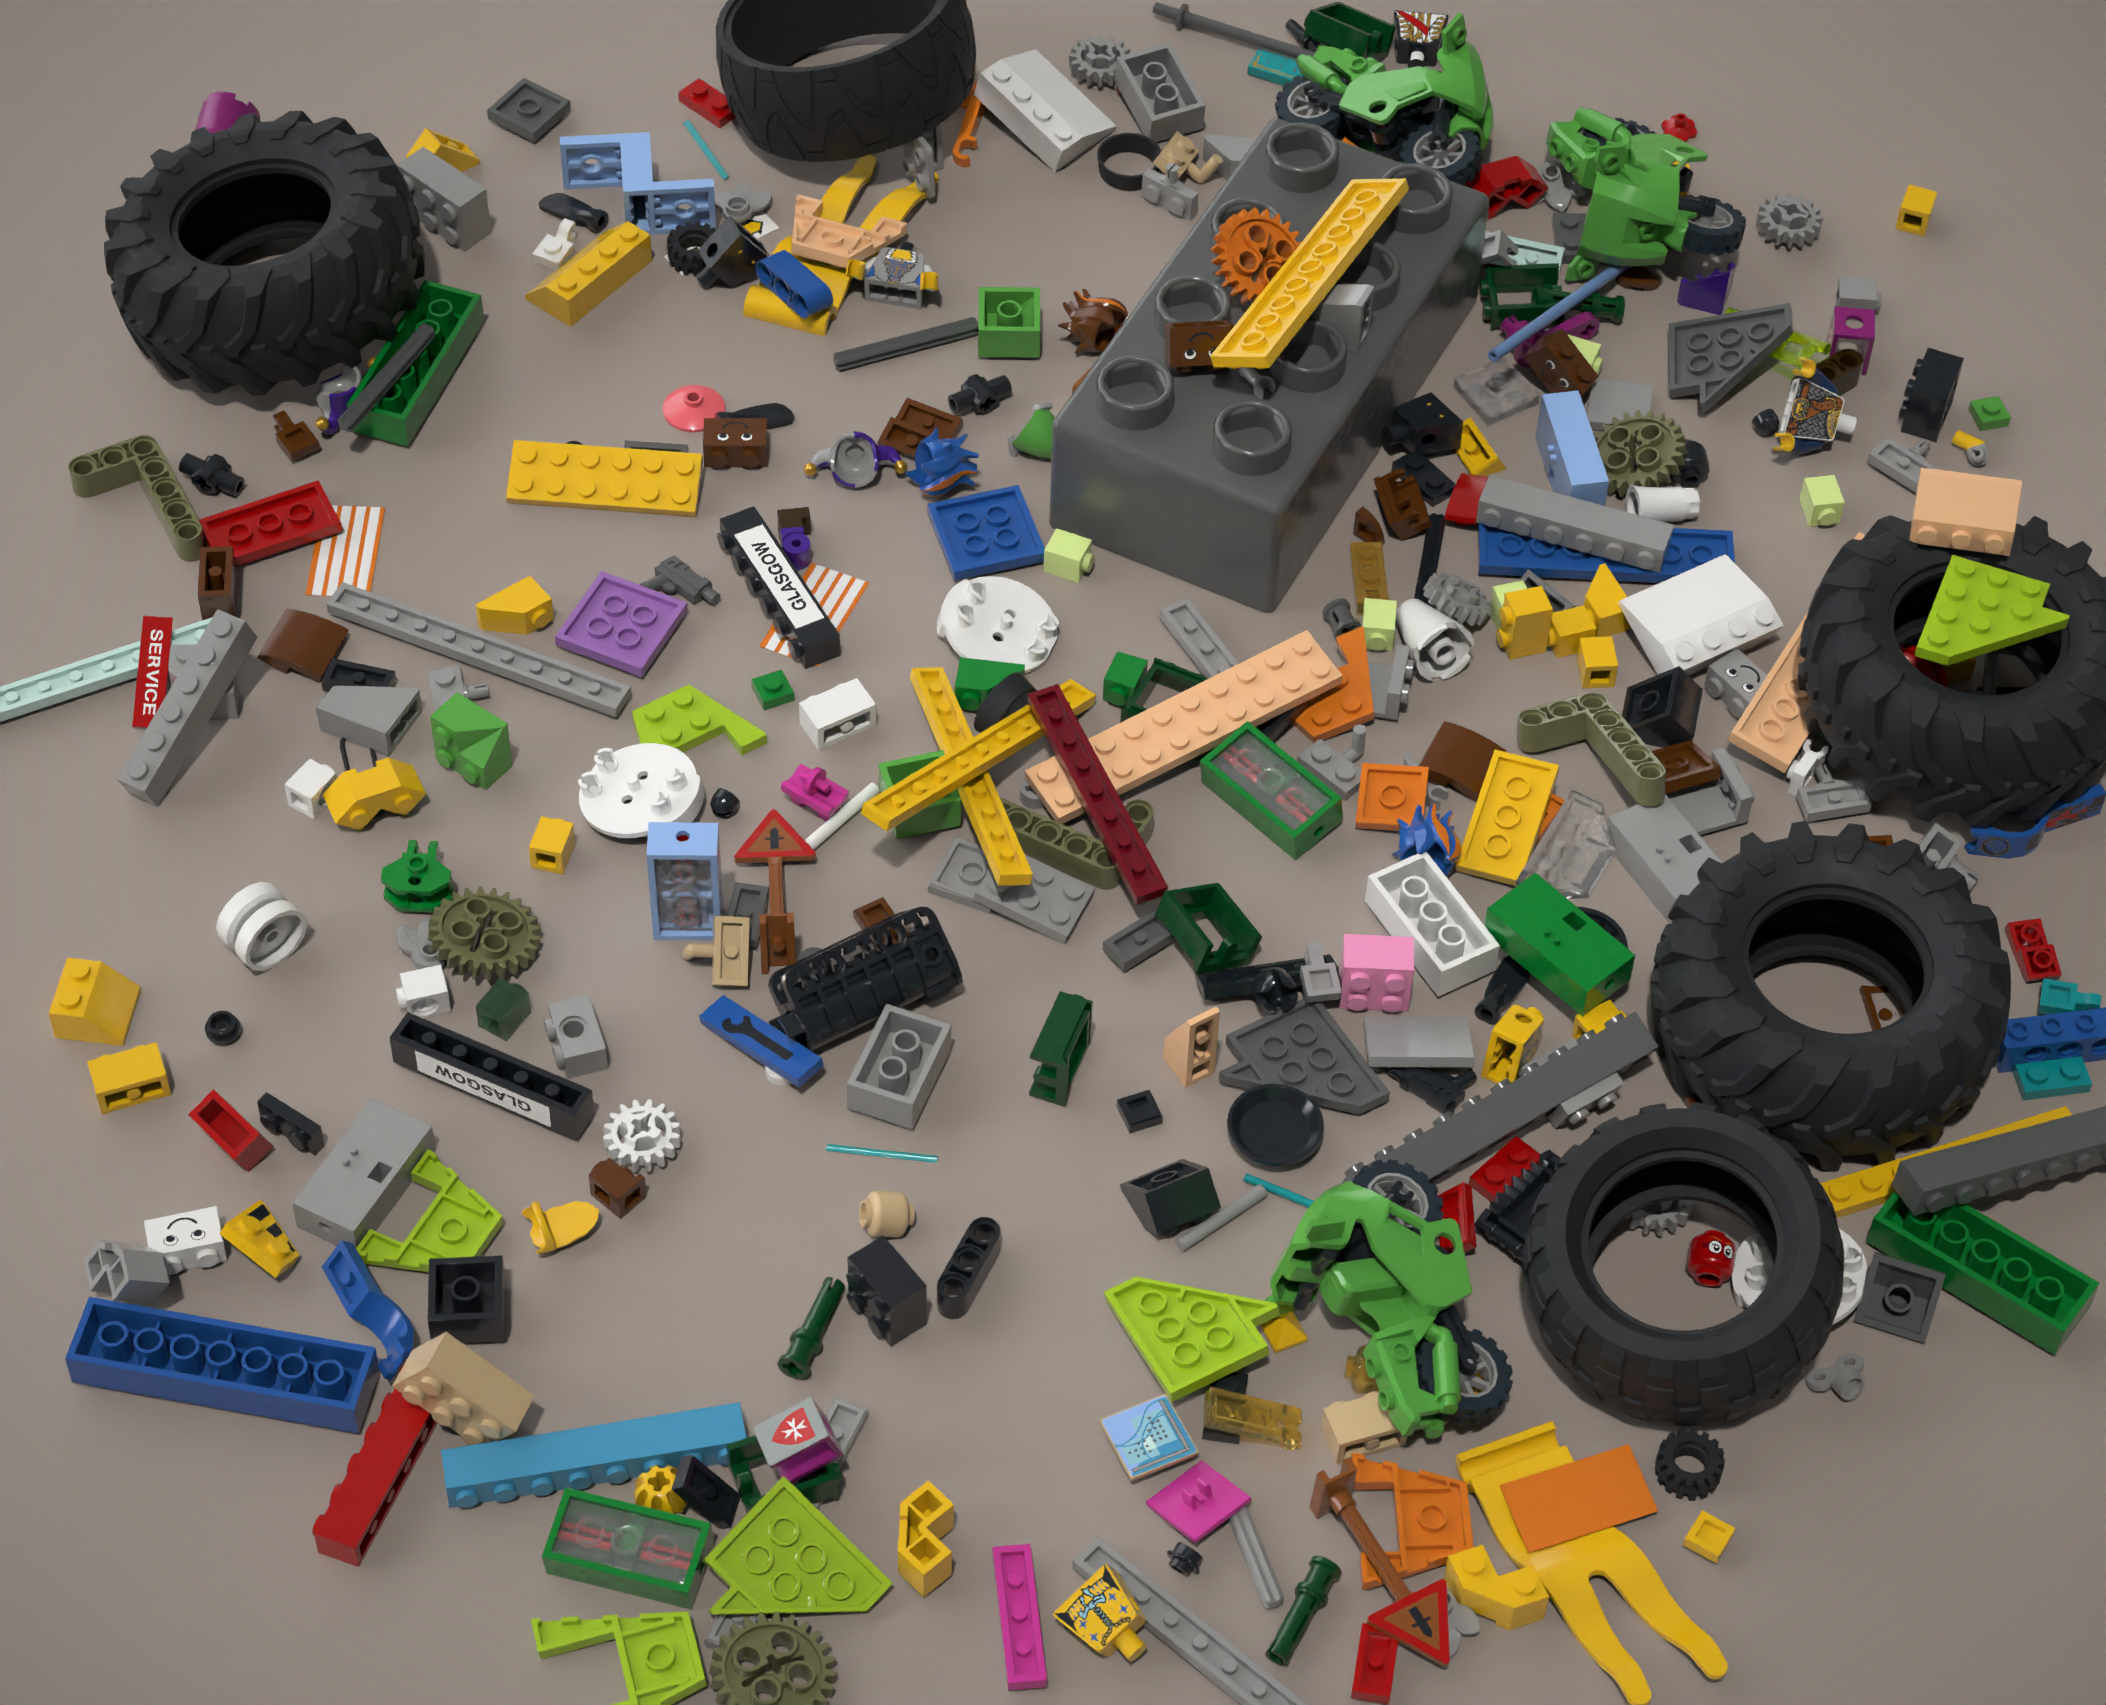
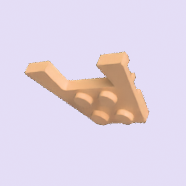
(838, 242)

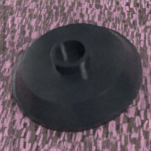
(1275, 1125)

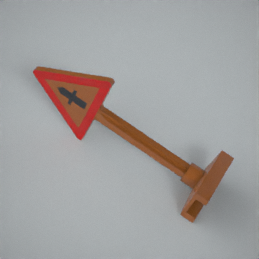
(775, 843)
(1416, 1617)

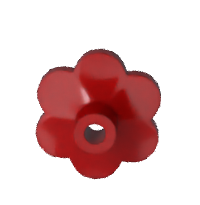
(1680, 127)

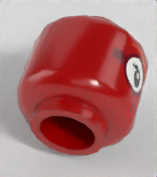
(1711, 1258)

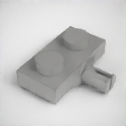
(1170, 192)
(1901, 461)
(448, 681)
(1832, 797)

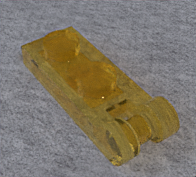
(1367, 572)
(1253, 1417)

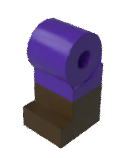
(792, 530)

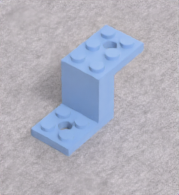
(628, 163)

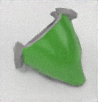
(1036, 434)

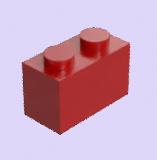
(230, 1130)

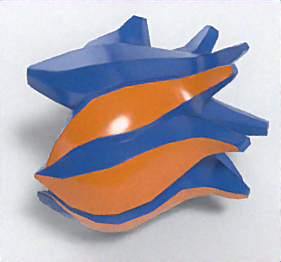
(942, 465)
(1430, 836)

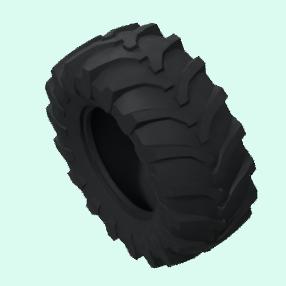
(273, 315)
(1943, 743)
(1850, 904)

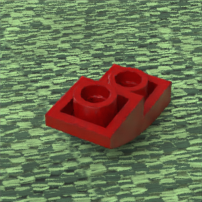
(1465, 499)
(2032, 951)

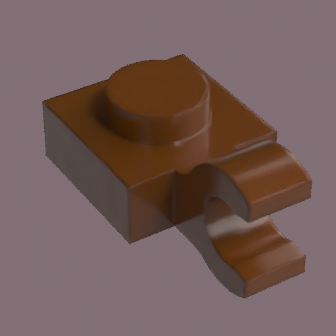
(293, 438)

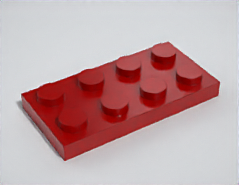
(273, 523)

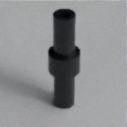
(1298, 32)

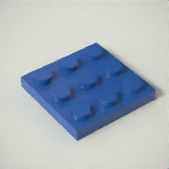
(986, 532)

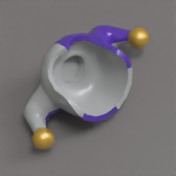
(335, 394)
(855, 459)

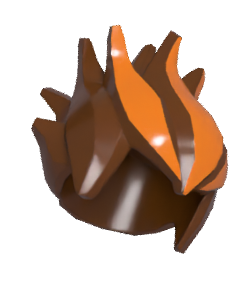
(1093, 321)

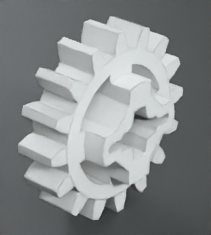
(642, 1135)

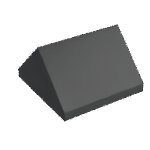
(1900, 1297)

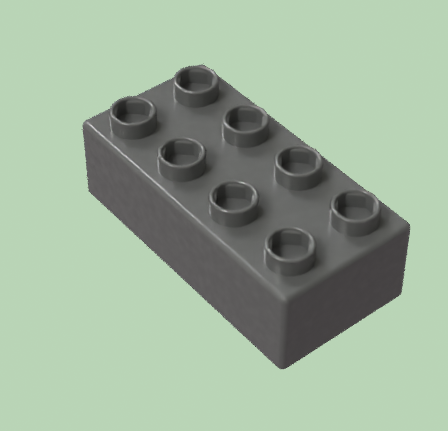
(1241, 486)

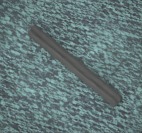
(905, 343)
(386, 378)

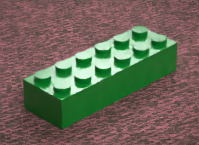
(403, 408)
(1989, 1268)

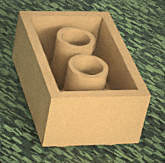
(463, 1390)

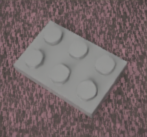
(1047, 905)

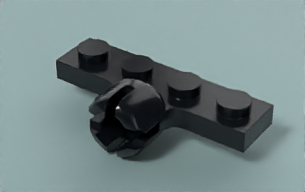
(1270, 983)

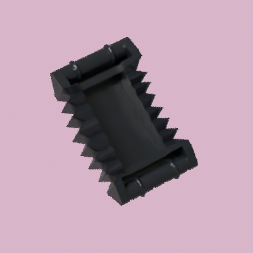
(1509, 1215)

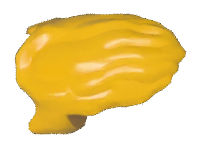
(560, 1224)

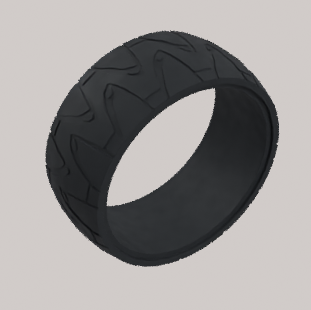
(850, 104)

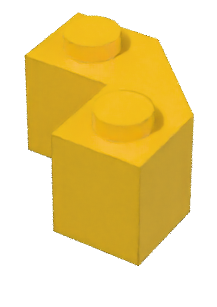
(359, 796)
(921, 1555)
(1507, 1599)

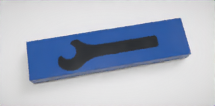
(761, 1041)

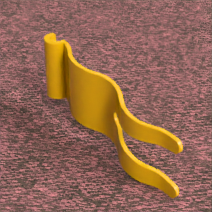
(766, 306)
(1571, 1564)

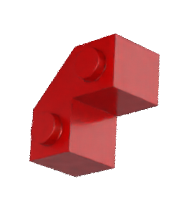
(1508, 180)

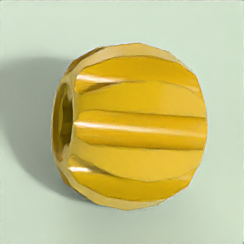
(655, 1491)

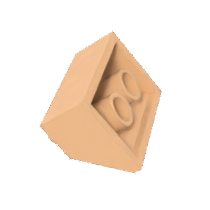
(1965, 511)

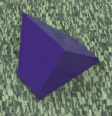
(1707, 292)

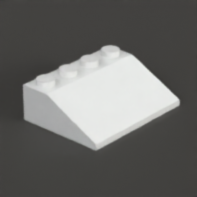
(1042, 108)
(1700, 616)

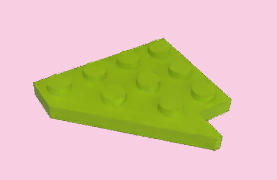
(1983, 612)
(1189, 1331)
(791, 1562)

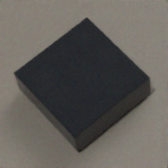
(1139, 1111)

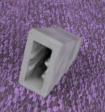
(1348, 310)
(369, 714)

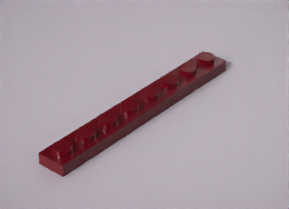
(1097, 794)

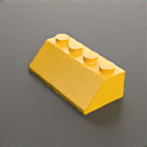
(593, 273)

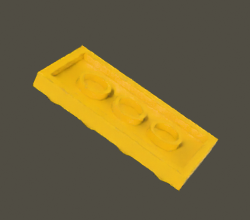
(1507, 817)

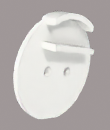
(980, 610)
(667, 795)
(1755, 1266)

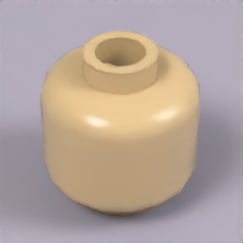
(886, 1213)

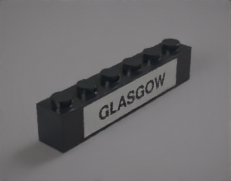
(779, 587)
(492, 1076)

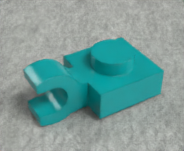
(2063, 997)

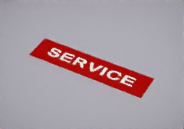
(152, 668)

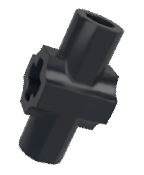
(979, 394)
(211, 474)

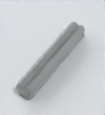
(1256, 1559)

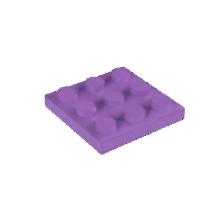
(621, 624)

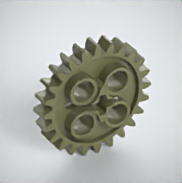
(1656, 457)
(466, 919)
(756, 1645)

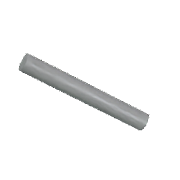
(1221, 1217)

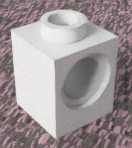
(307, 787)
(424, 992)

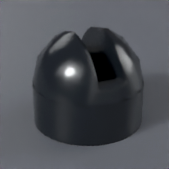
(1766, 422)
(724, 803)

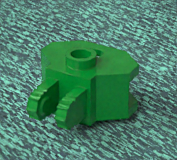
(417, 877)

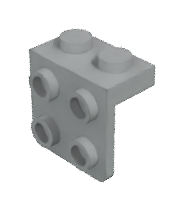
(923, 158)
(1388, 683)
(1720, 801)
(1577, 1107)

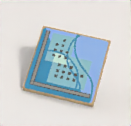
(1148, 1437)

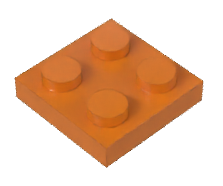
(1390, 794)

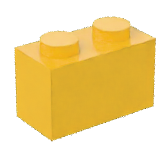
(1524, 622)
(129, 1077)

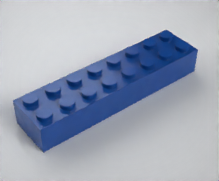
(223, 1364)

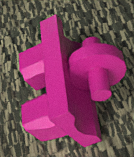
(814, 790)

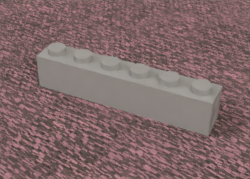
(1574, 523)
(187, 707)

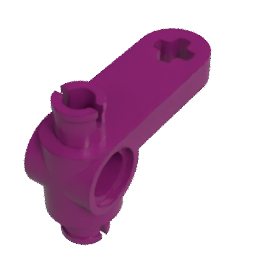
(1582, 326)

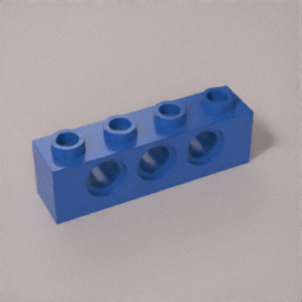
(2054, 1038)

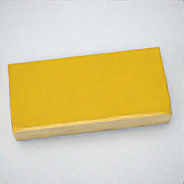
(1477, 452)

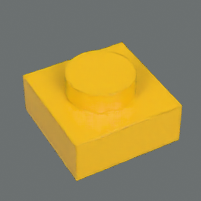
(1709, 1536)

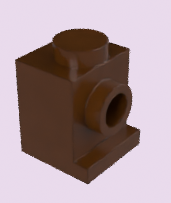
(616, 1187)

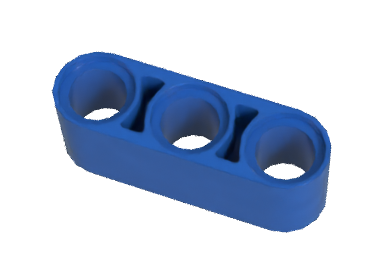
(794, 284)

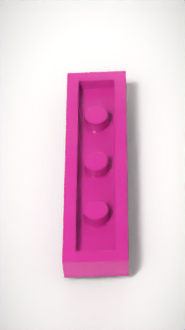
(1019, 1617)

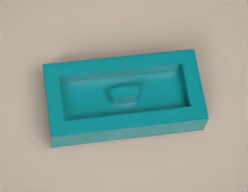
(2052, 1078)

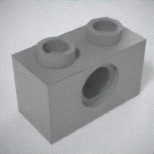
(576, 1019)

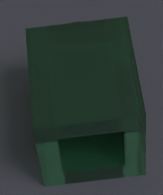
(503, 1009)

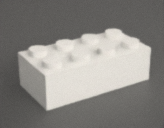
(1423, 904)

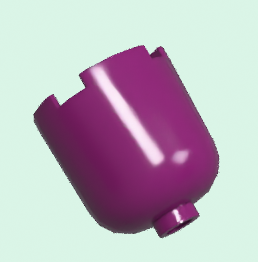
(222, 111)

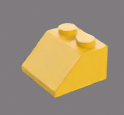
(93, 1003)

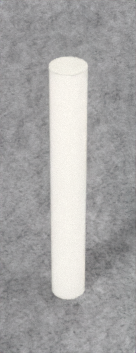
(842, 816)

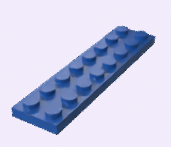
(1513, 554)

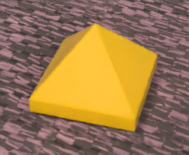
(1284, 1332)

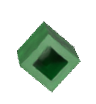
(1123, 678)

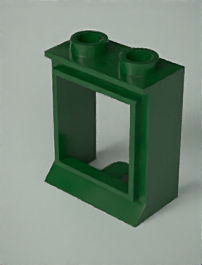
(1349, 28)
(1517, 279)
(1164, 674)
(1182, 906)
(1061, 1047)
(748, 1452)

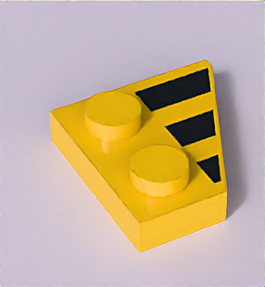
(261, 1239)

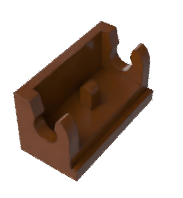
(1403, 503)

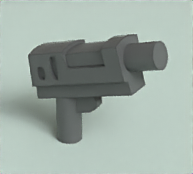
(677, 576)

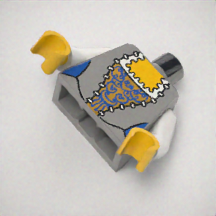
(895, 276)

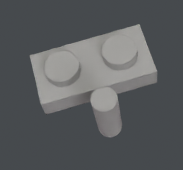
(1334, 768)

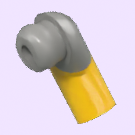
(1974, 447)

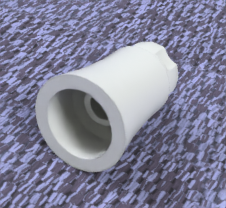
(1663, 503)

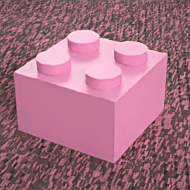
(1376, 972)

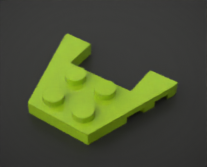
(691, 718)
(452, 1226)

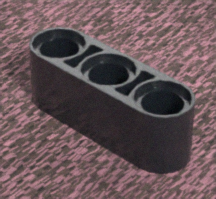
(969, 1253)

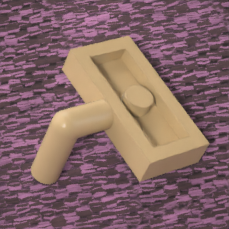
(1181, 152)
(727, 952)

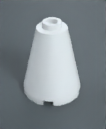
(1435, 640)

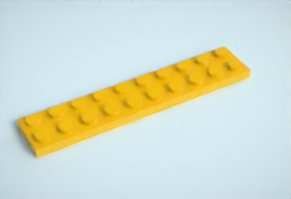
(1309, 274)

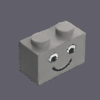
(1734, 681)

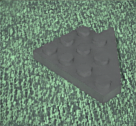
(1722, 349)
(1307, 1053)

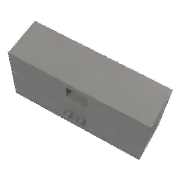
(1659, 851)
(363, 1175)

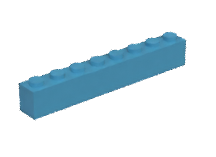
(588, 1455)

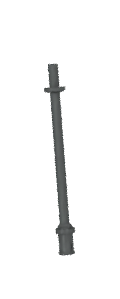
(1184, 16)

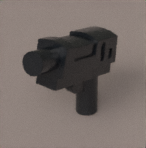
(1439, 1091)

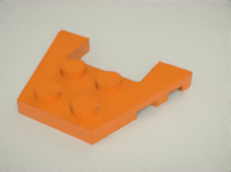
(1347, 702)
(1429, 1517)

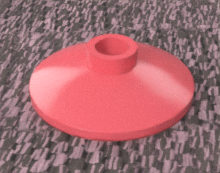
(689, 406)

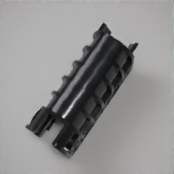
(856, 993)

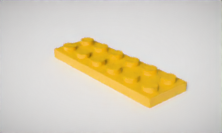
(604, 478)

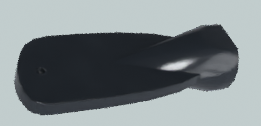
(574, 210)
(776, 414)
(1502, 990)

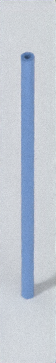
(1555, 312)

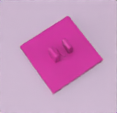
(1198, 1501)

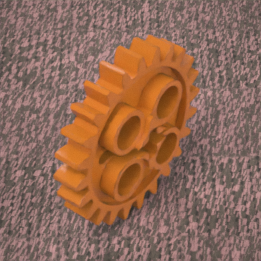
(1236, 246)

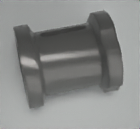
(1341, 618)

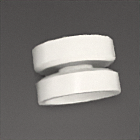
(261, 926)

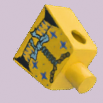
(1518, 1030)
(1105, 1615)

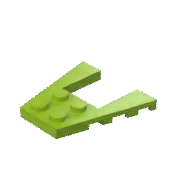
(654, 1651)

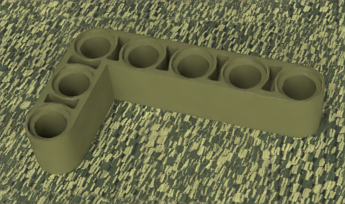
(144, 462)
(1609, 734)
(1073, 850)

